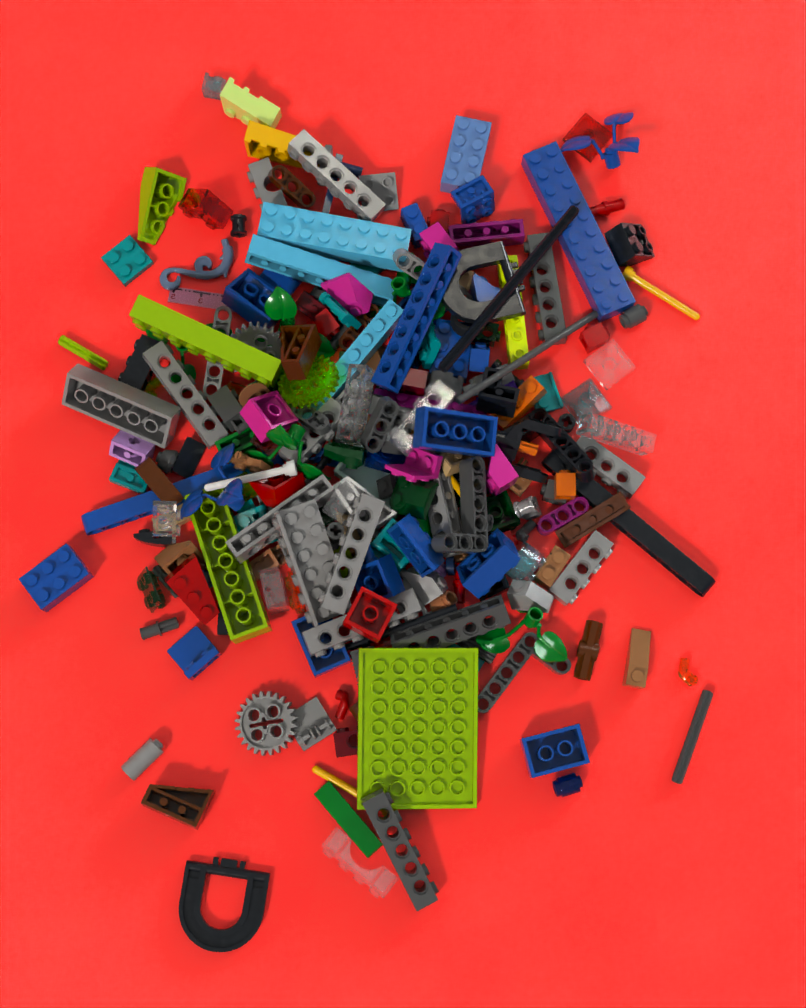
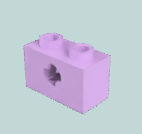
(130, 448)

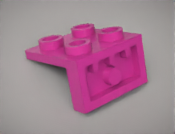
(418, 466)

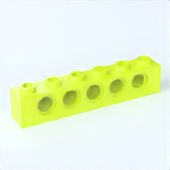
(515, 327)

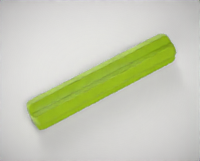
(83, 352)

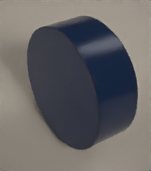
(450, 566)

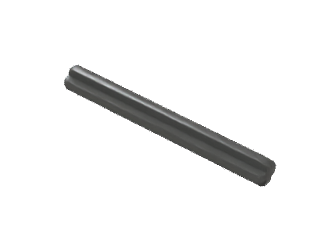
(692, 737)

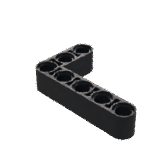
(564, 452)

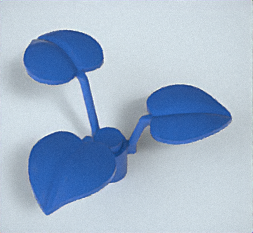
(611, 154)
(231, 494)

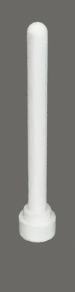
(287, 469)

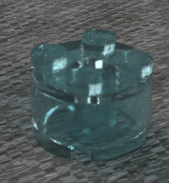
(529, 562)

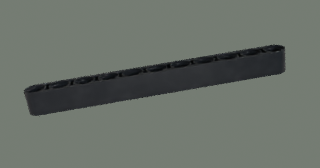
(640, 533)

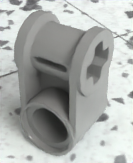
(527, 508)

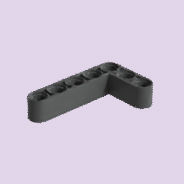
(473, 512)
(515, 667)

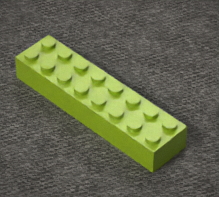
(205, 341)
(232, 581)

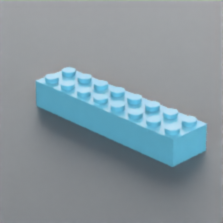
(334, 235)

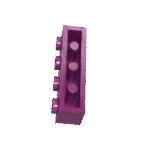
(483, 233)

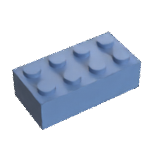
(465, 152)

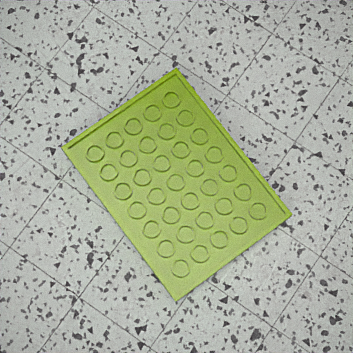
(418, 726)

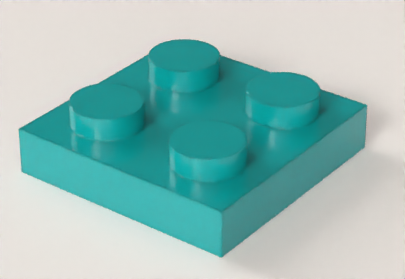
(127, 260)

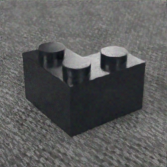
(497, 397)

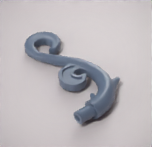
(200, 262)

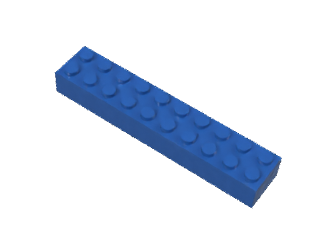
(582, 239)

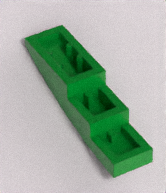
(348, 819)

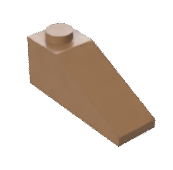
(637, 659)

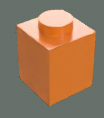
(565, 485)

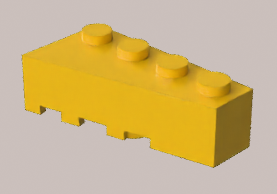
(269, 142)

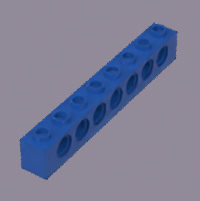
(416, 317)

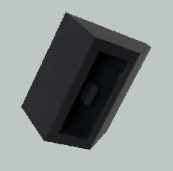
(629, 244)

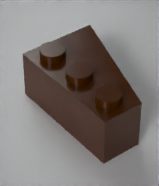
(299, 349)
(179, 803)

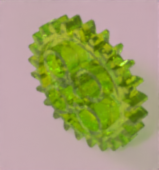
(317, 386)

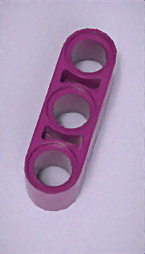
(568, 509)

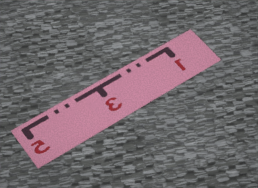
(196, 298)

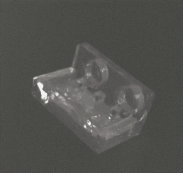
(165, 519)

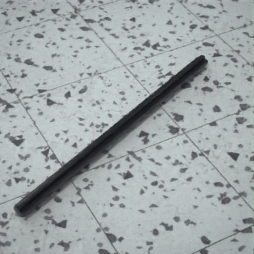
(508, 289)

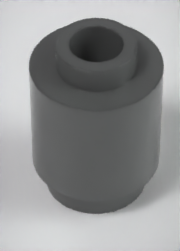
(633, 316)

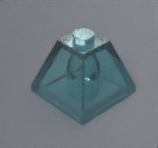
(585, 399)

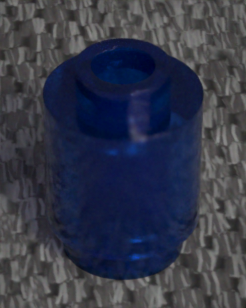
(567, 785)

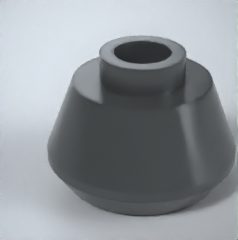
(166, 460)

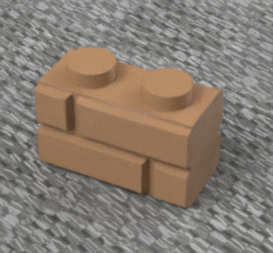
(552, 567)

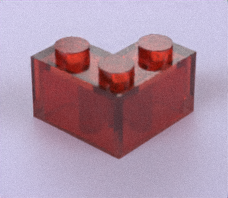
(205, 206)

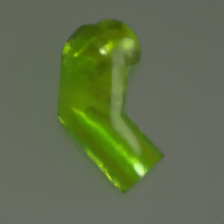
(152, 385)

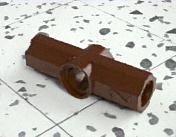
(588, 650)

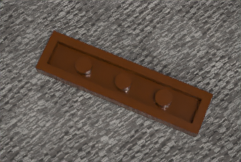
(593, 519)

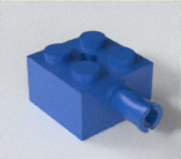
(379, 575)

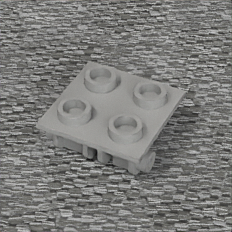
(384, 187)
(313, 724)

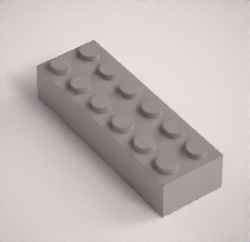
(120, 405)

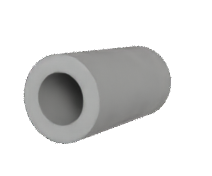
(143, 758)

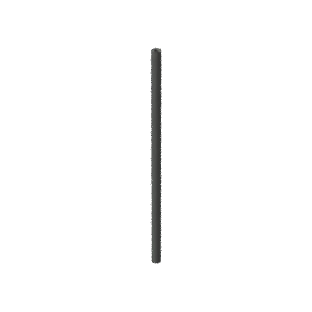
(526, 357)

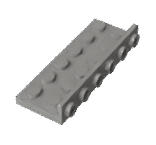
(308, 555)

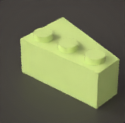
(246, 107)

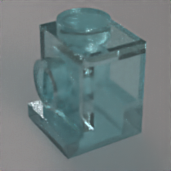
(212, 86)

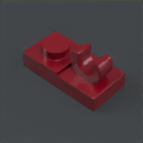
(309, 305)

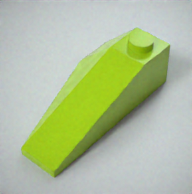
(158, 197)

